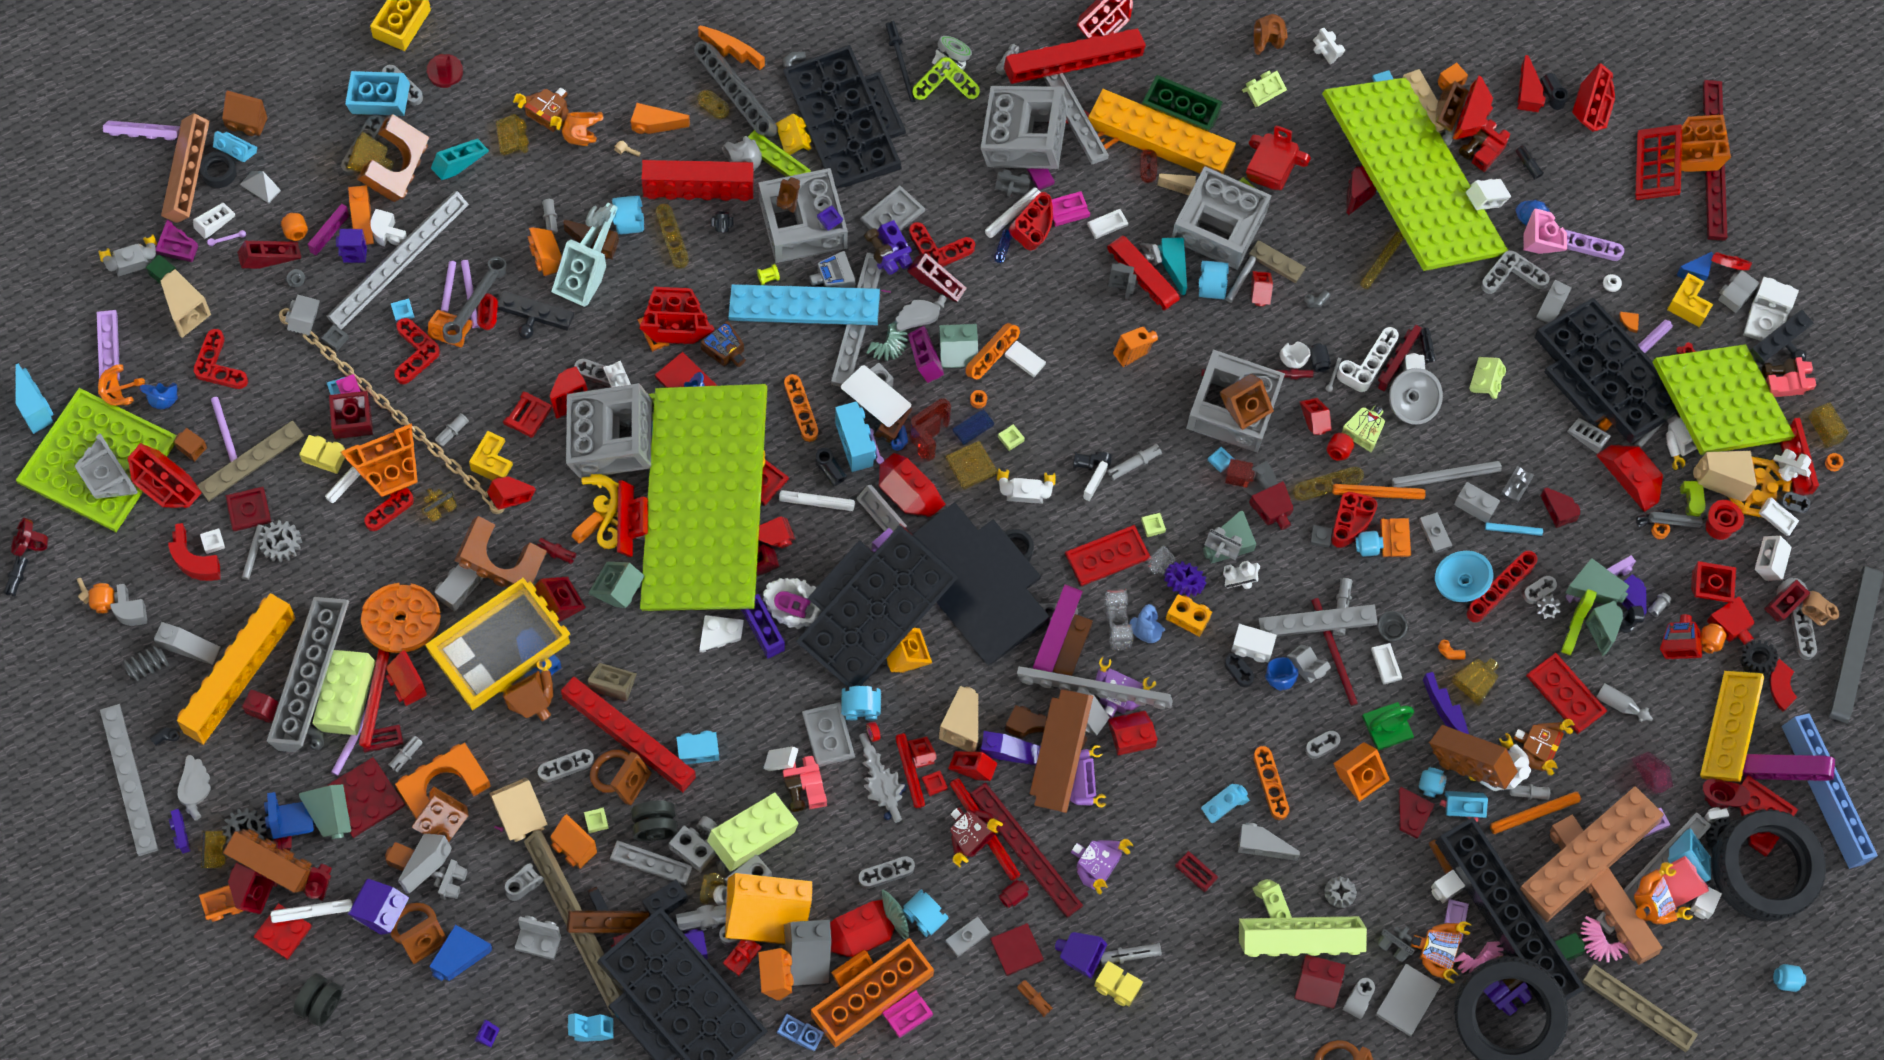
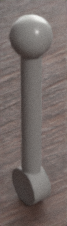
(1329, 388)

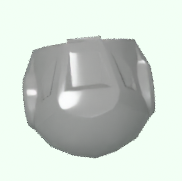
(743, 152)

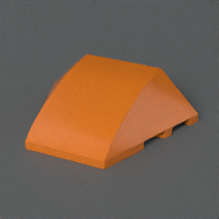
(1703, 144)
(386, 461)

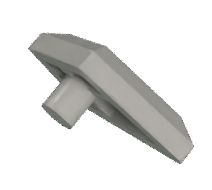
(1151, 253)

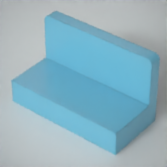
(1466, 804)

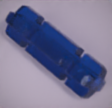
(1003, 246)

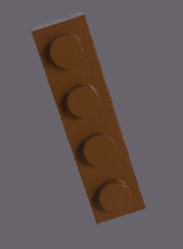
(604, 921)

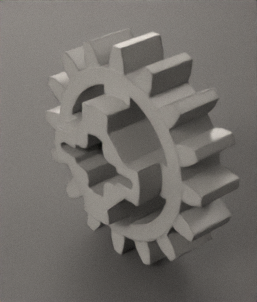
(283, 548)

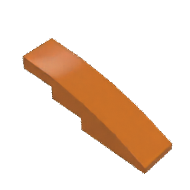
(729, 45)

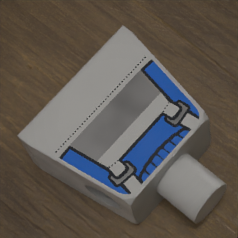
(834, 272)

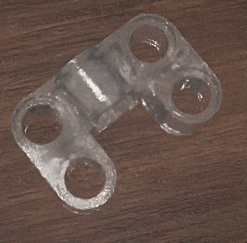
(1120, 635)

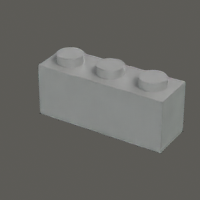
(457, 587)

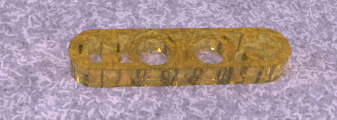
(672, 236)
(1326, 480)

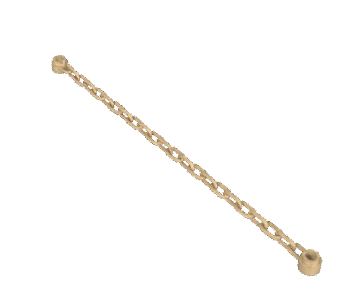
(394, 413)

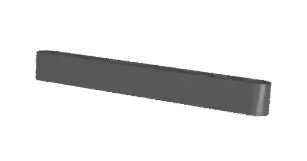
(1856, 644)

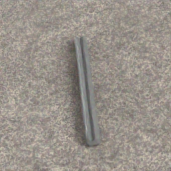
(1448, 474)

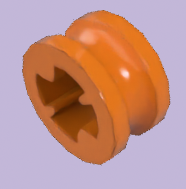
(976, 404)
(1839, 463)
(1657, 534)

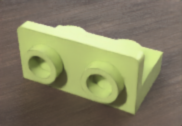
(1265, 88)

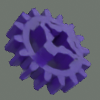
(1185, 579)

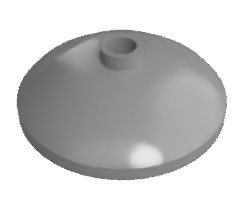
(1425, 400)

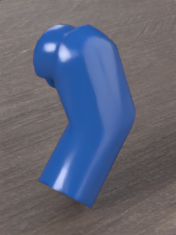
(902, 439)

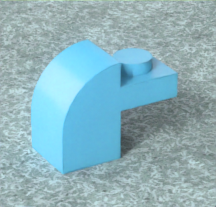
(590, 1028)

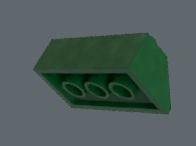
(1183, 103)

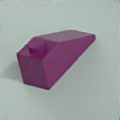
(925, 355)

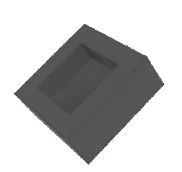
(335, 338)
(1321, 536)

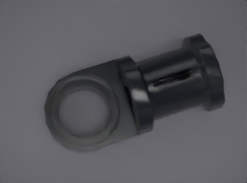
(1088, 461)
(1633, 615)

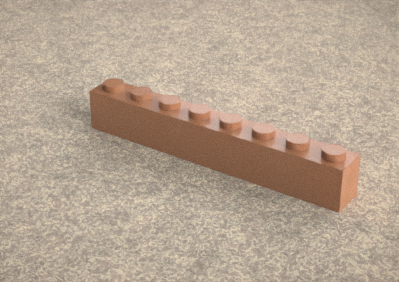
(1613, 901)

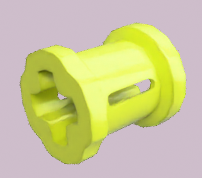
(768, 274)

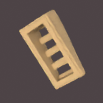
(1179, 183)

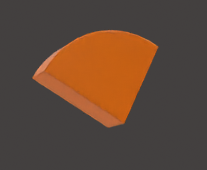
(1629, 320)

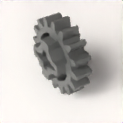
(243, 821)

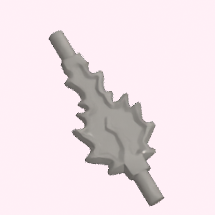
(882, 784)

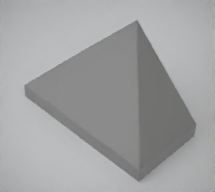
(261, 186)

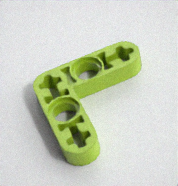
(949, 74)
(1580, 613)

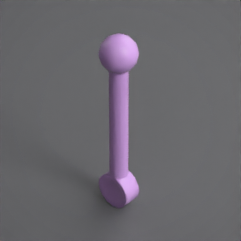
(211, 242)
(879, 460)

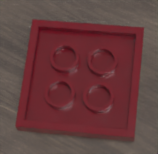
(368, 796)

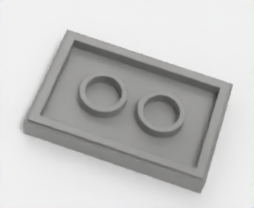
(896, 206)
(828, 734)
(1408, 1000)

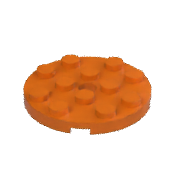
(398, 635)

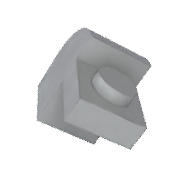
(126, 611)
(1307, 663)

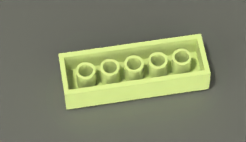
(1302, 935)

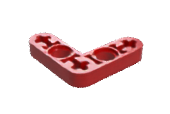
(939, 253)
(420, 347)
(213, 369)
(396, 496)

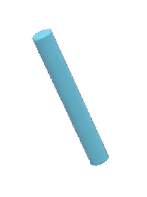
(1513, 529)

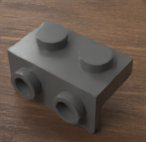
(1123, 278)

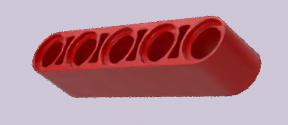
(1147, 276)
(1505, 579)

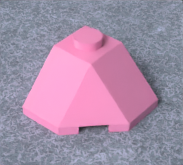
(1544, 234)

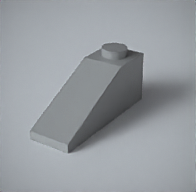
(185, 643)
(1261, 842)
(425, 860)

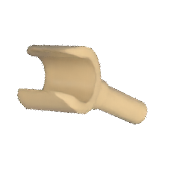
(621, 146)
(84, 594)

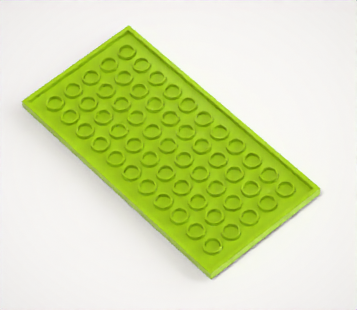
(1414, 173)
(704, 498)

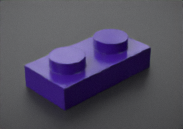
(177, 824)

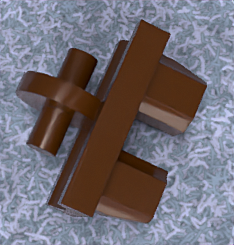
(788, 194)

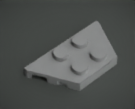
(103, 472)

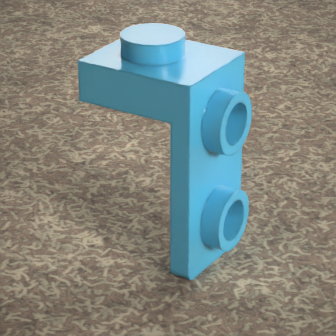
(1225, 801)

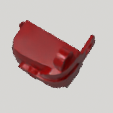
(1274, 159)

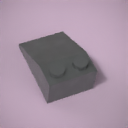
(810, 951)

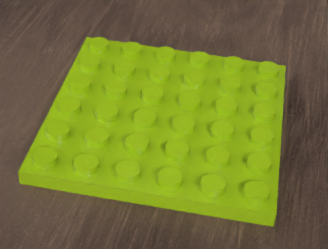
(1723, 399)
(53, 469)

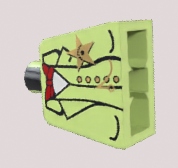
(1365, 427)

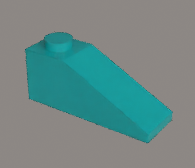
(457, 158)
(1173, 260)

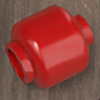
(1340, 446)

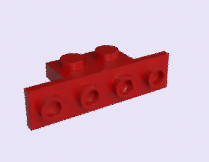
(631, 518)

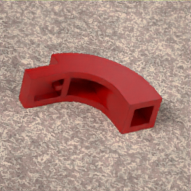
(198, 567)

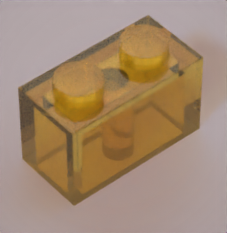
(1828, 425)

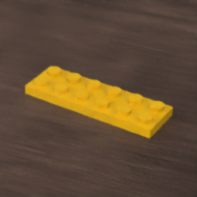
(1732, 726)

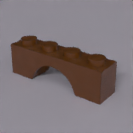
(1024, 722)

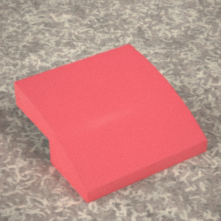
(1685, 883)

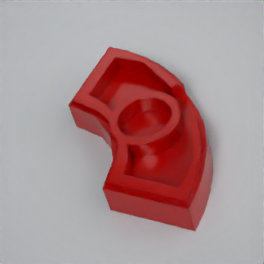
(1732, 262)
(1780, 685)

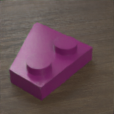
(176, 244)

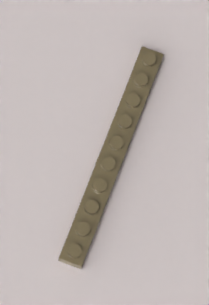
(566, 901)

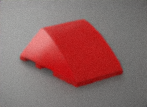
(675, 317)

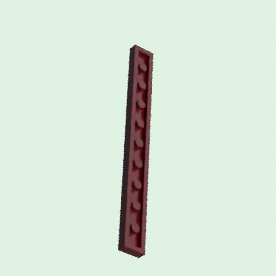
(1715, 179)

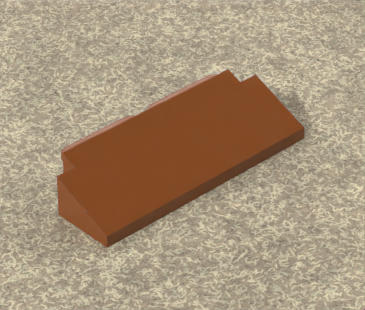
(1061, 750)

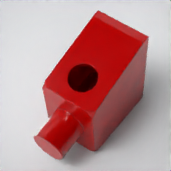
(1734, 620)

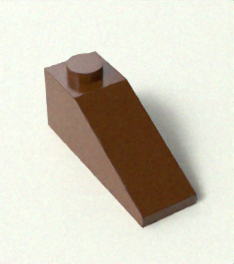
(1450, 105)
(579, 231)
(1073, 645)

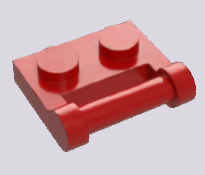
(532, 417)

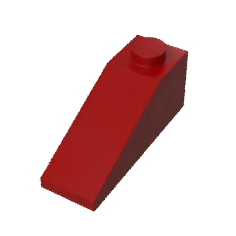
(1530, 88)

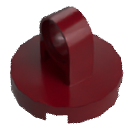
(444, 70)
(27, 538)

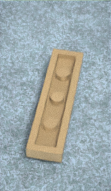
(1425, 96)

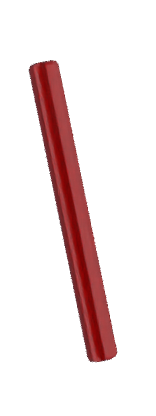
(374, 698)
(994, 843)

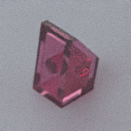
(1653, 772)

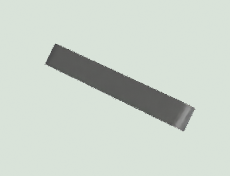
(742, 92)

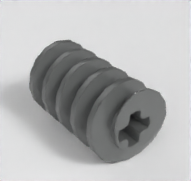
(145, 663)

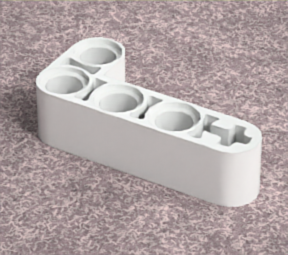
(1374, 359)

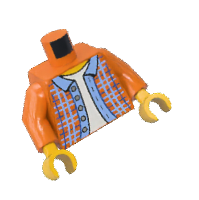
(1655, 899)
(1440, 948)

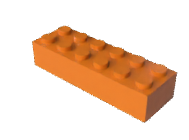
(872, 992)

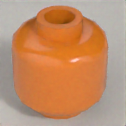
(294, 226)
(101, 597)
(1712, 638)

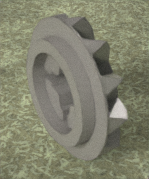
(1334, 897)

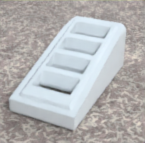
(206, 229)

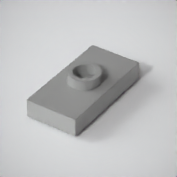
(1435, 532)
(967, 936)

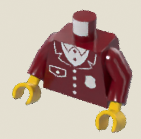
(971, 832)

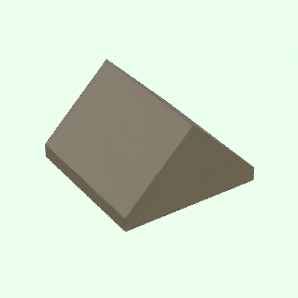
(612, 681)

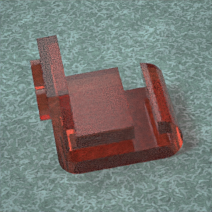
(927, 425)

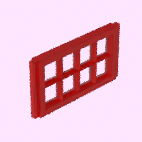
(1659, 191)

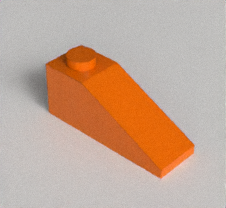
(653, 119)
(361, 211)

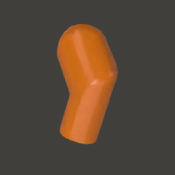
(1449, 653)

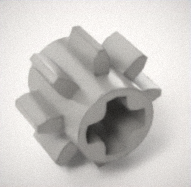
(1553, 604)

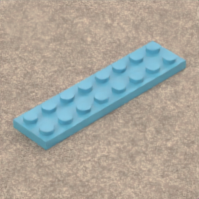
(804, 304)

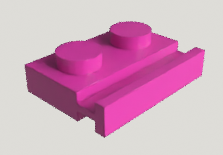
(1069, 208)
(907, 1013)

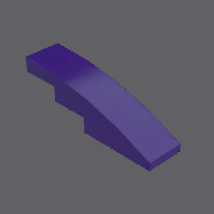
(1450, 715)

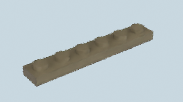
(250, 461)
(1640, 1008)

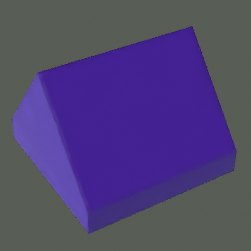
(487, 1033)

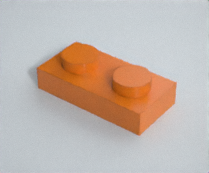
(852, 968)

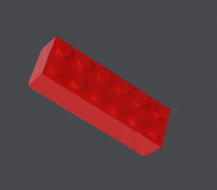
(698, 180)

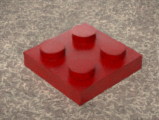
(282, 936)

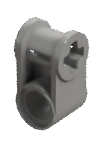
(526, 880)
(1358, 1000)

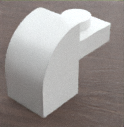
(383, 230)

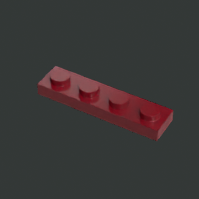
(1394, 363)

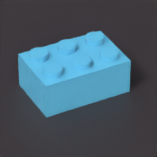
(377, 93)
(855, 436)

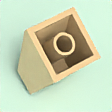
(185, 302)
(1727, 473)
(961, 721)
(518, 809)

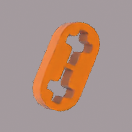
(587, 527)

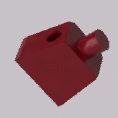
(1273, 505)

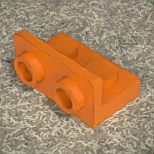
(436, 325)

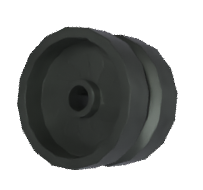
(654, 821)
(318, 999)

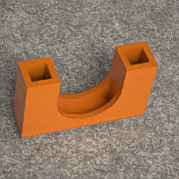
(457, 761)

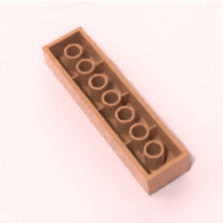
(1591, 853)

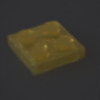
(971, 465)

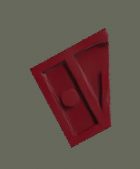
(1413, 812)

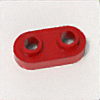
(487, 312)

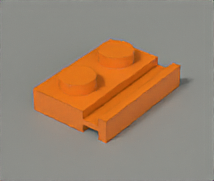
(1395, 537)

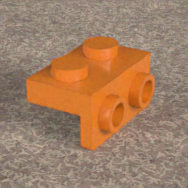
(217, 903)

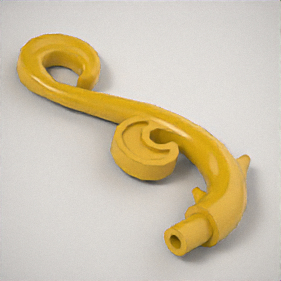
(610, 509)

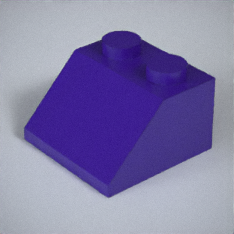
(378, 906)

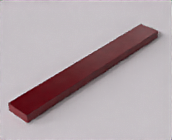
(1027, 851)

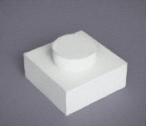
(212, 541)
(1715, 814)

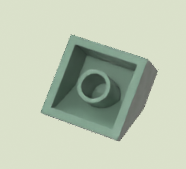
(957, 345)
(617, 583)
(1604, 625)

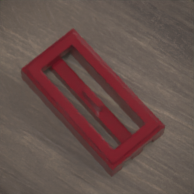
(383, 738)
(1188, 874)

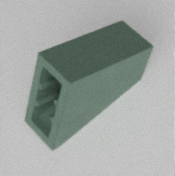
(1235, 526)
(1600, 580)
(328, 810)

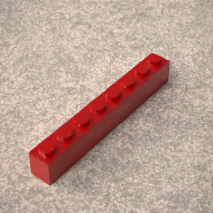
(1074, 56)
(628, 734)

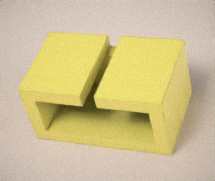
(322, 454)
(1117, 985)

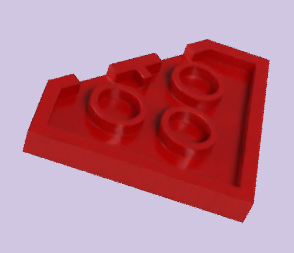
(1762, 799)

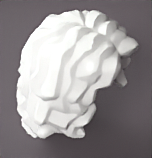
(794, 586)

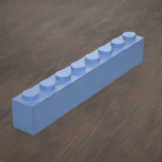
(1831, 795)

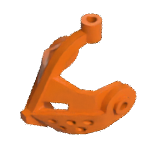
(114, 388)

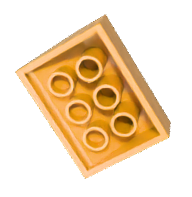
(763, 904)

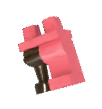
(1792, 380)
(807, 779)

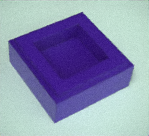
(829, 218)

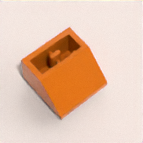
(545, 250)

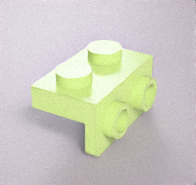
(1488, 376)

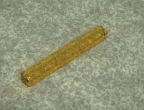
(1382, 260)

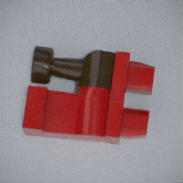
(1490, 142)

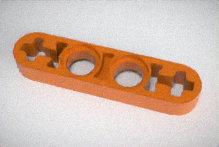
(977, 366)
(804, 407)
(1274, 782)

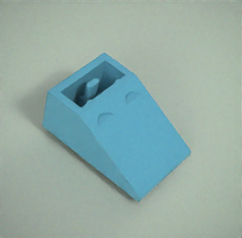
(31, 402)

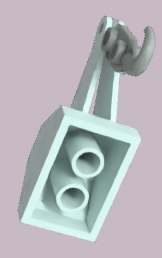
(581, 266)

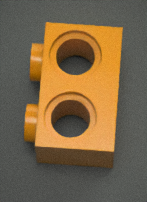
(1186, 619)

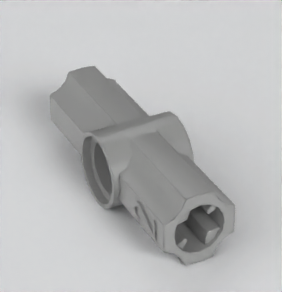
(702, 918)

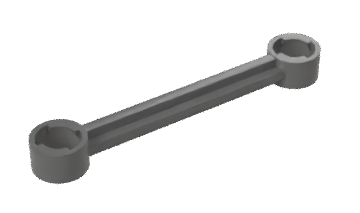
(474, 300)

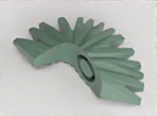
(892, 345)
(895, 914)

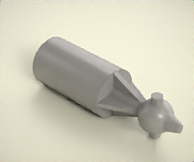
(1622, 702)

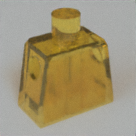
(368, 149)
(1477, 679)

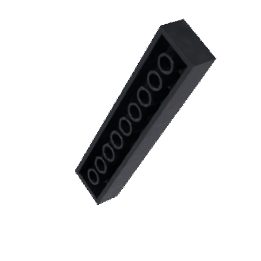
(1505, 904)

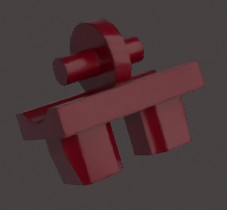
(318, 882)

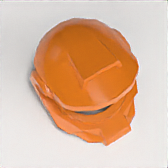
(576, 126)

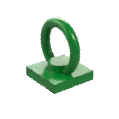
(1389, 725)

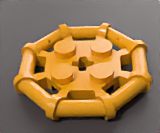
(1768, 486)

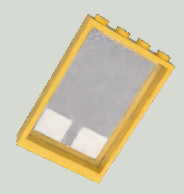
(498, 643)

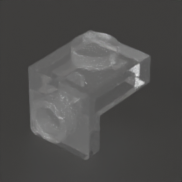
(1160, 560)

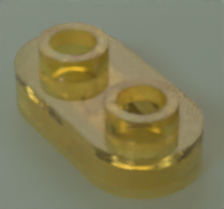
(712, 103)

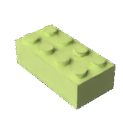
(344, 692)
(752, 832)

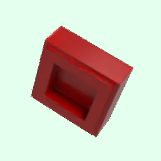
(934, 783)

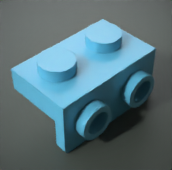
(233, 146)

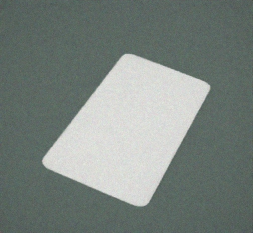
(876, 396)

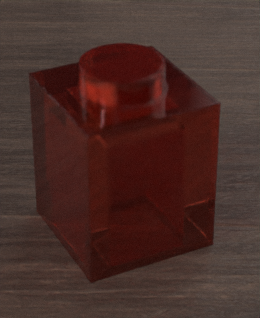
(1239, 473)

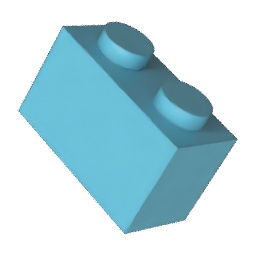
(698, 747)

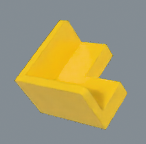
(1687, 303)
(486, 459)

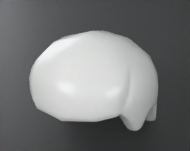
(1298, 353)

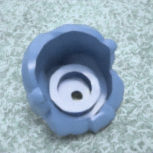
(1146, 626)

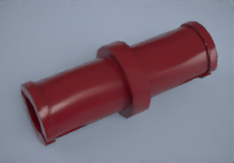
(557, 551)

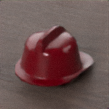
(1725, 794)

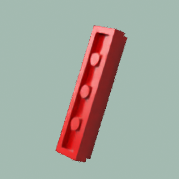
(1801, 484)

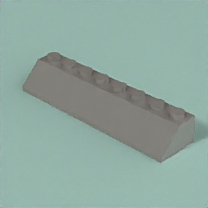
(307, 673)

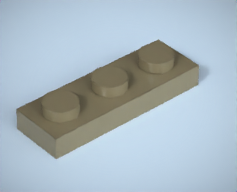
(1277, 261)

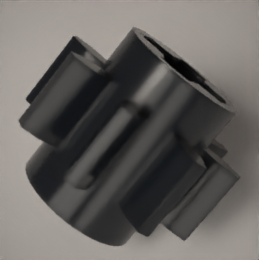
(721, 221)

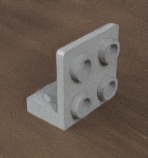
(538, 937)

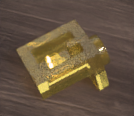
(707, 889)

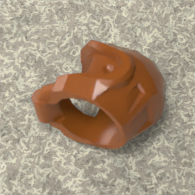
(1269, 29)

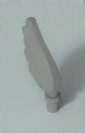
(919, 313)
(193, 786)

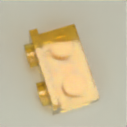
(512, 135)

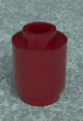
(1014, 893)

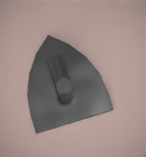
(1263, 479)

